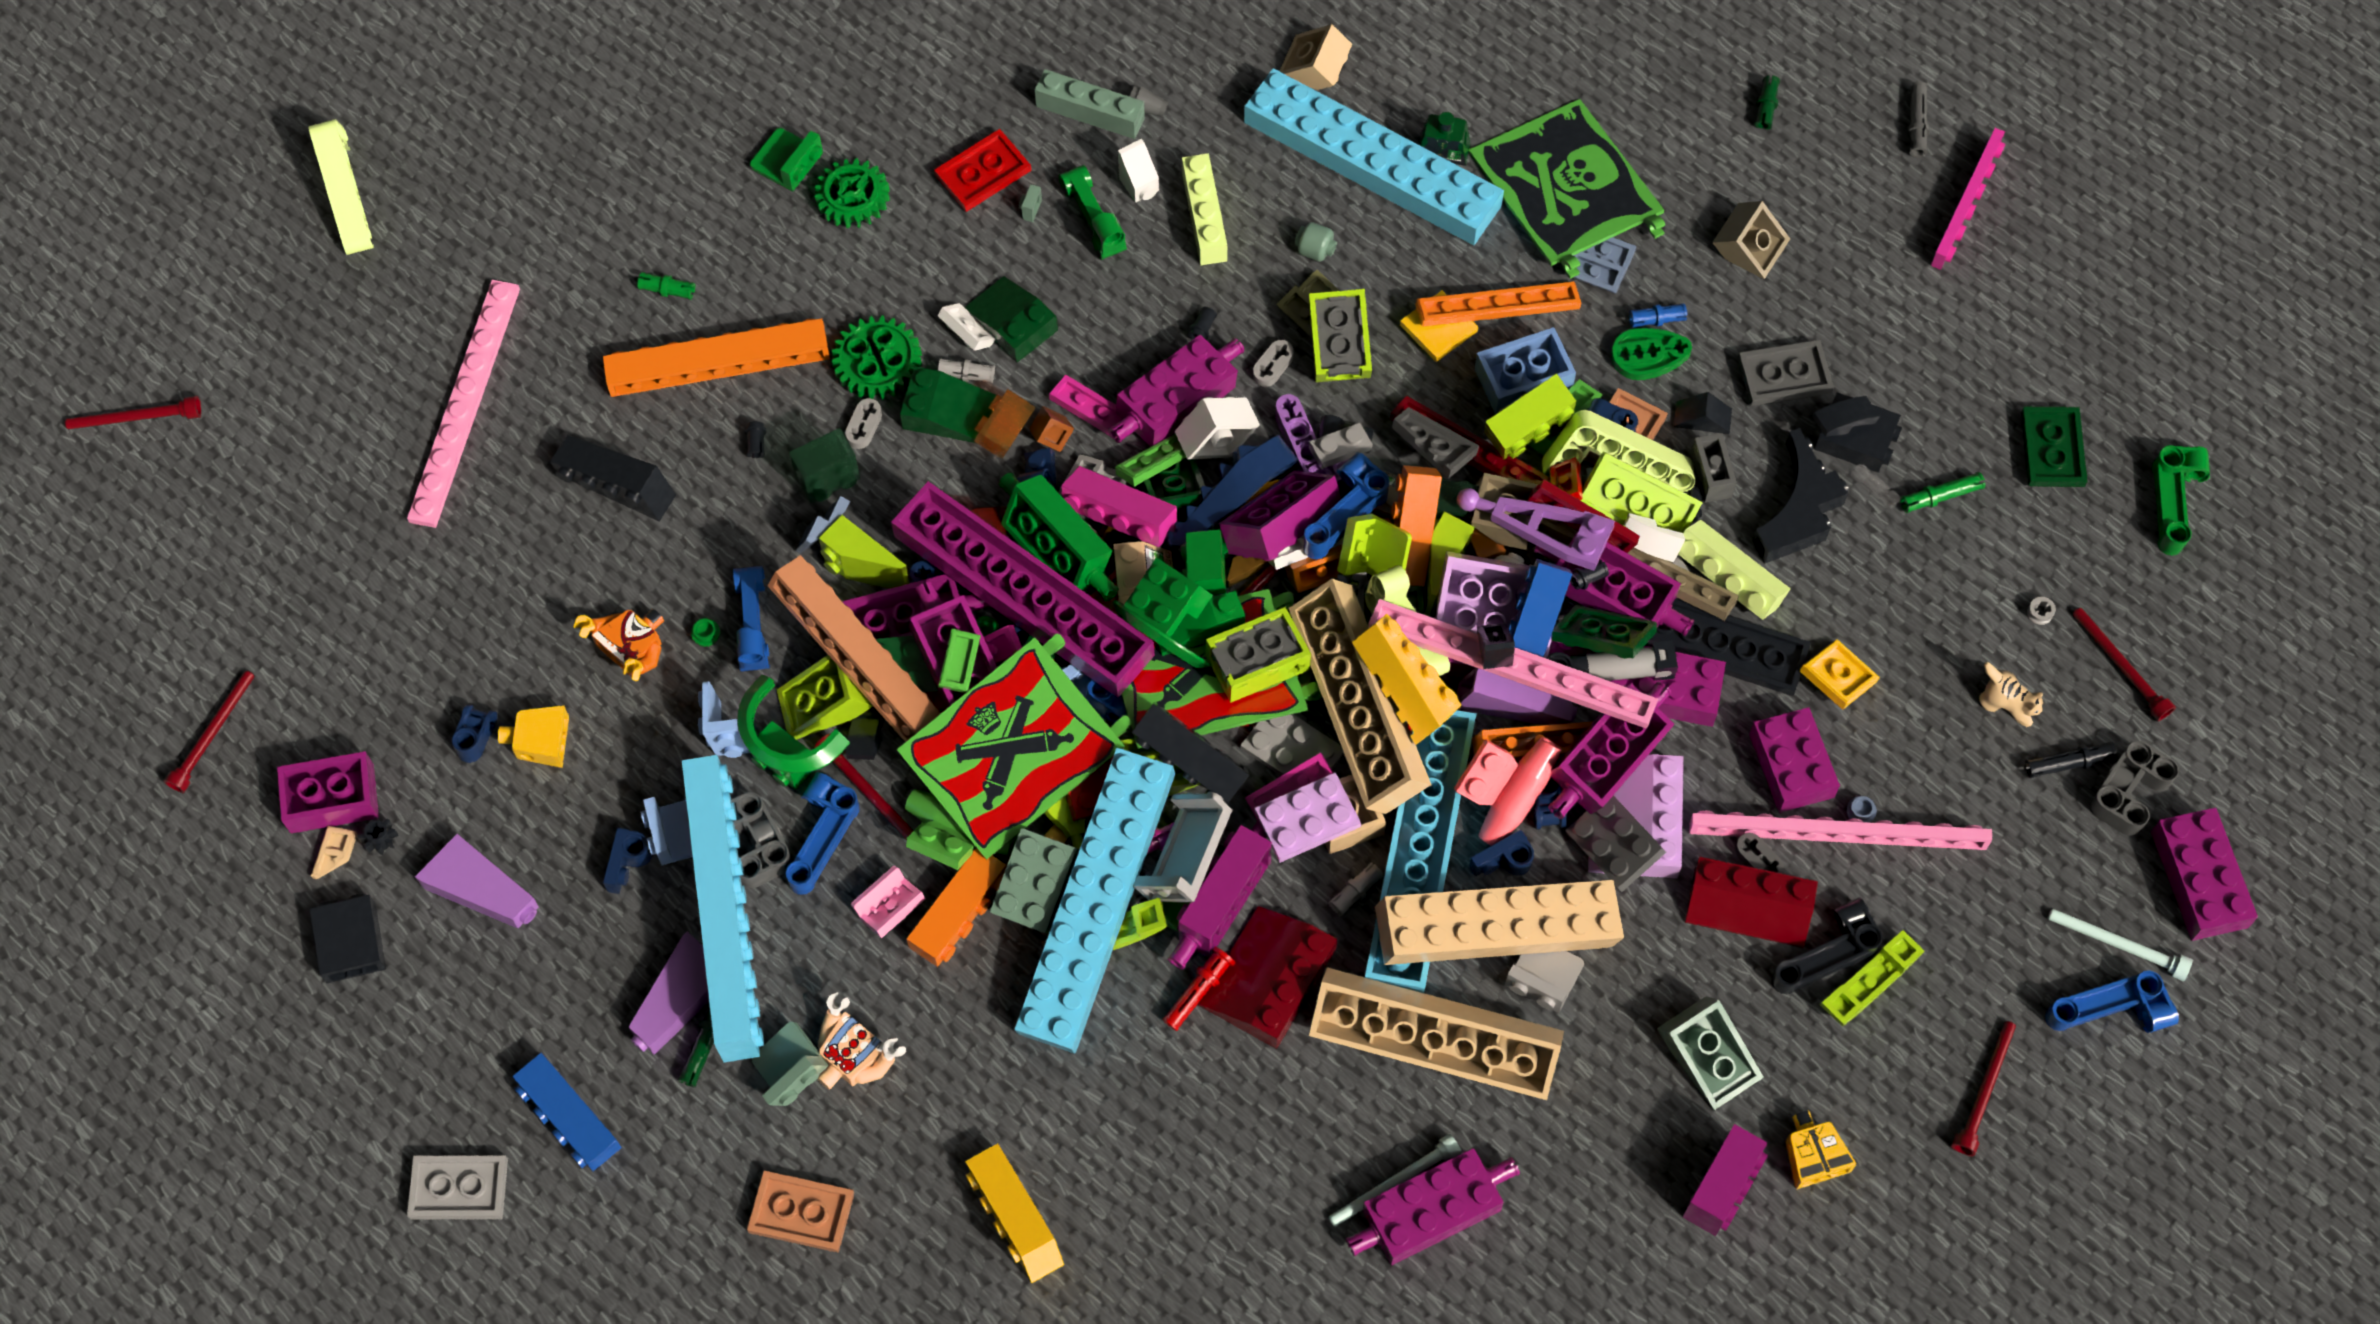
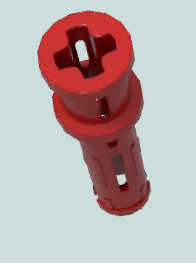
(1208, 975)

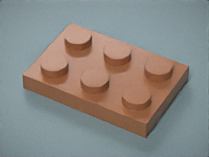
(1649, 417)
(801, 1211)

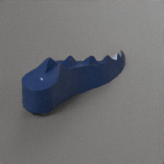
(1249, 472)

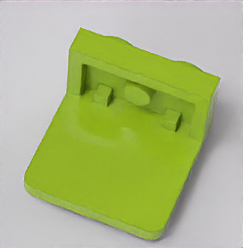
(1373, 546)

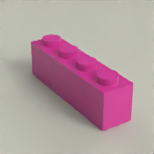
(1119, 506)

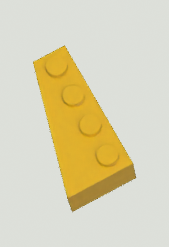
(1406, 677)
(1014, 1213)

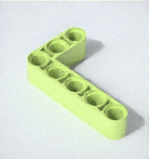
(330, 148)
(1623, 441)

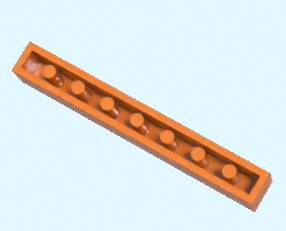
(716, 357)

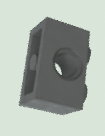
(1713, 467)

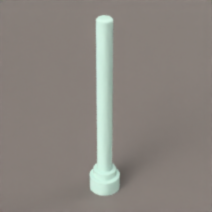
(2177, 965)
(1445, 1150)

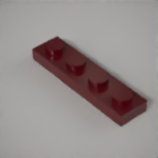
(1551, 495)

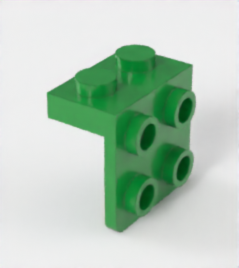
(787, 157)

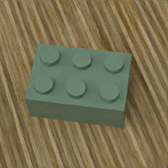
(1034, 881)

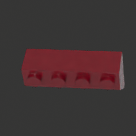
(1751, 902)

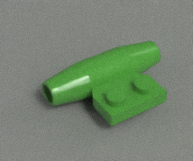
(940, 834)

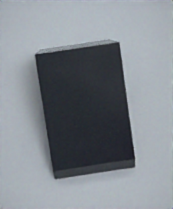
(1703, 413)
(1496, 645)

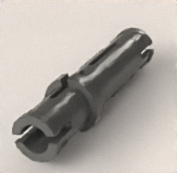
(1918, 129)

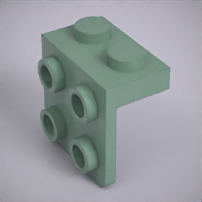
(788, 1064)

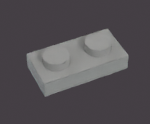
(1340, 445)

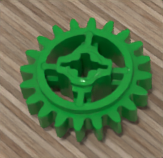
(852, 183)

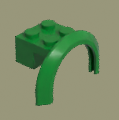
(1205, 560)
(1160, 606)
(778, 749)

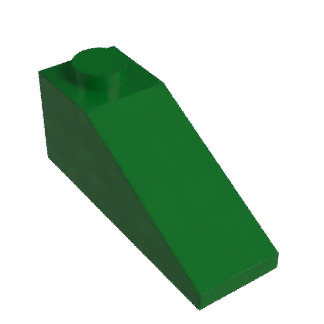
(1218, 616)

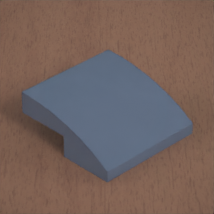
(1605, 264)
(820, 525)

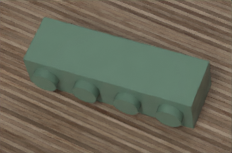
(1089, 104)

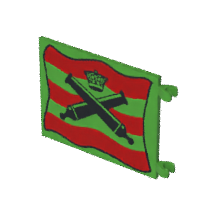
(1196, 693)
(1012, 746)

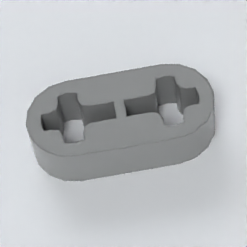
(1268, 360)
(858, 421)

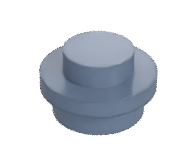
(1861, 808)

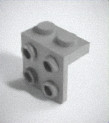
(1545, 977)

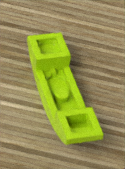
(1141, 922)
(1872, 979)

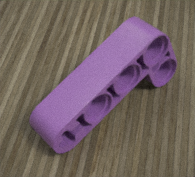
(1300, 445)

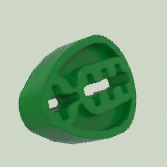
(1649, 367)

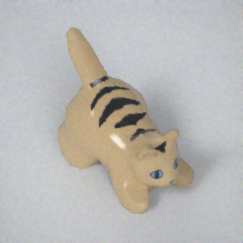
(2007, 693)

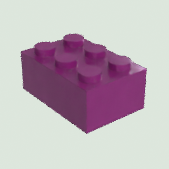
(1794, 760)
(327, 792)
(1727, 1181)

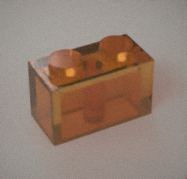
(1004, 423)

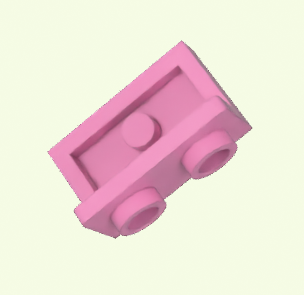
(887, 902)

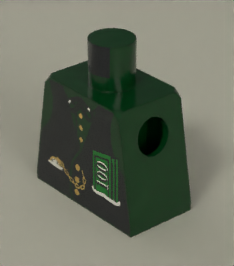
(1446, 137)

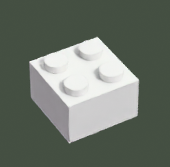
(1216, 427)

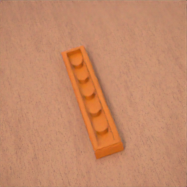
(1498, 303)

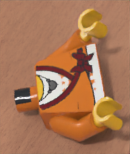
(626, 639)

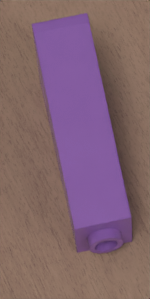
(1505, 698)
(476, 883)
(674, 997)

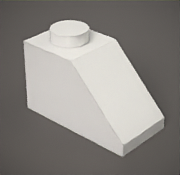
(1137, 171)

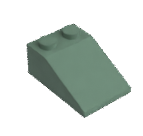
(1711, 1051)

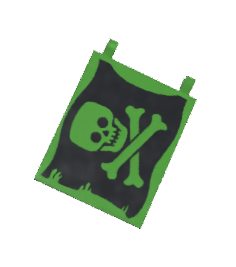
(1567, 184)

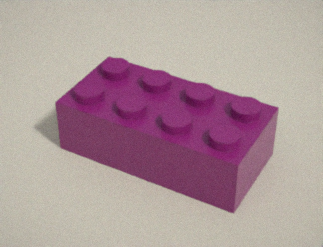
(1280, 515)
(2204, 874)

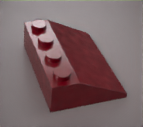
(1272, 975)

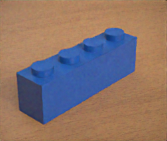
(1539, 606)
(566, 1112)

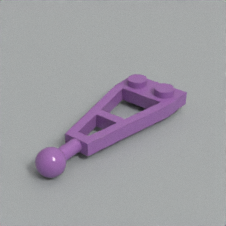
(1589, 540)

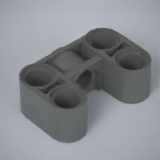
(2123, 780)
(765, 839)

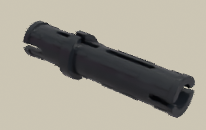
(2081, 757)

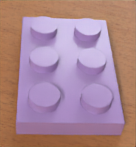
(1307, 817)

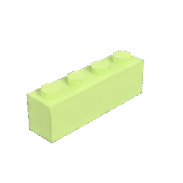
(1204, 209)
(1732, 569)

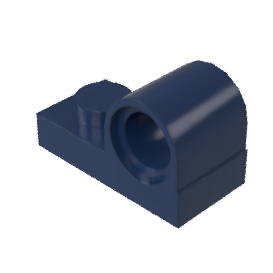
(1040, 463)
(620, 857)
(1489, 859)

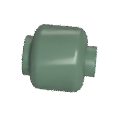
(1315, 241)

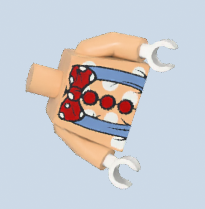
(852, 1049)

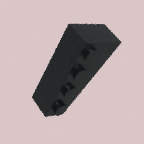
(615, 476)
(1189, 752)

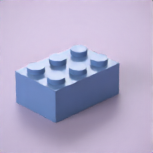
(1522, 366)

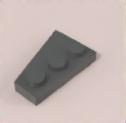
(1435, 442)

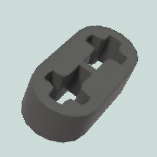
(1761, 849)

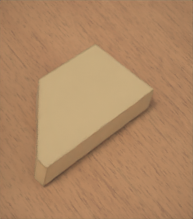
(334, 850)

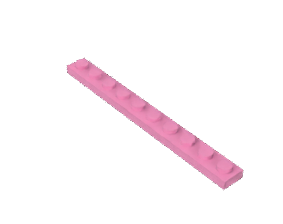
(463, 404)
(1526, 668)
(1847, 831)

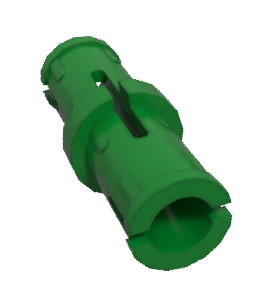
(666, 285)

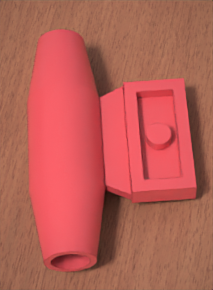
(1506, 785)

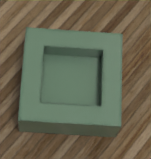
(1030, 203)

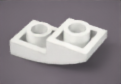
(1653, 539)

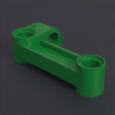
(1107, 232)
(2171, 504)

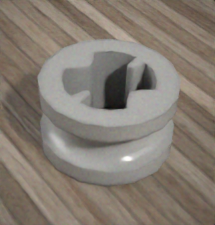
(2038, 619)

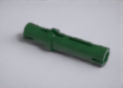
(698, 1053)

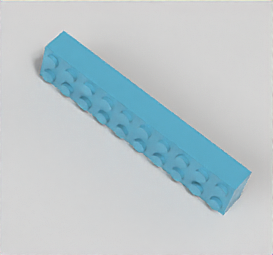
(1373, 156)
(1424, 838)
(1095, 900)
(722, 909)

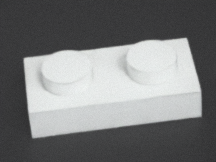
(966, 326)

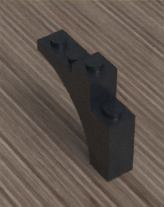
(1801, 520)

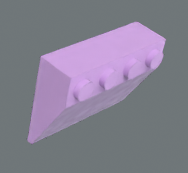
(1479, 591)
(1656, 801)

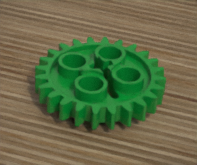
(852, 366)

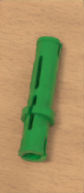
(1931, 496)

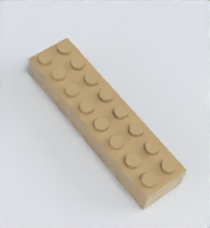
(1365, 721)
(1498, 922)
(1436, 1033)

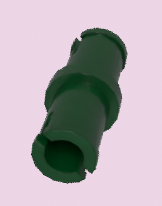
(1767, 102)

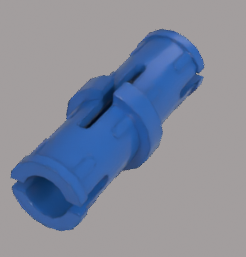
(1658, 315)

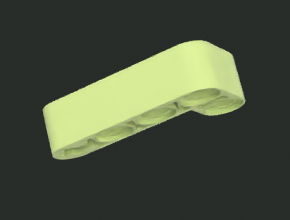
(1392, 587)

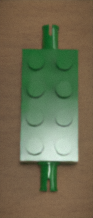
(1056, 534)

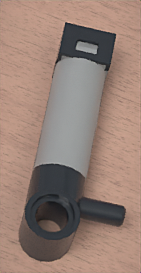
(1653, 661)

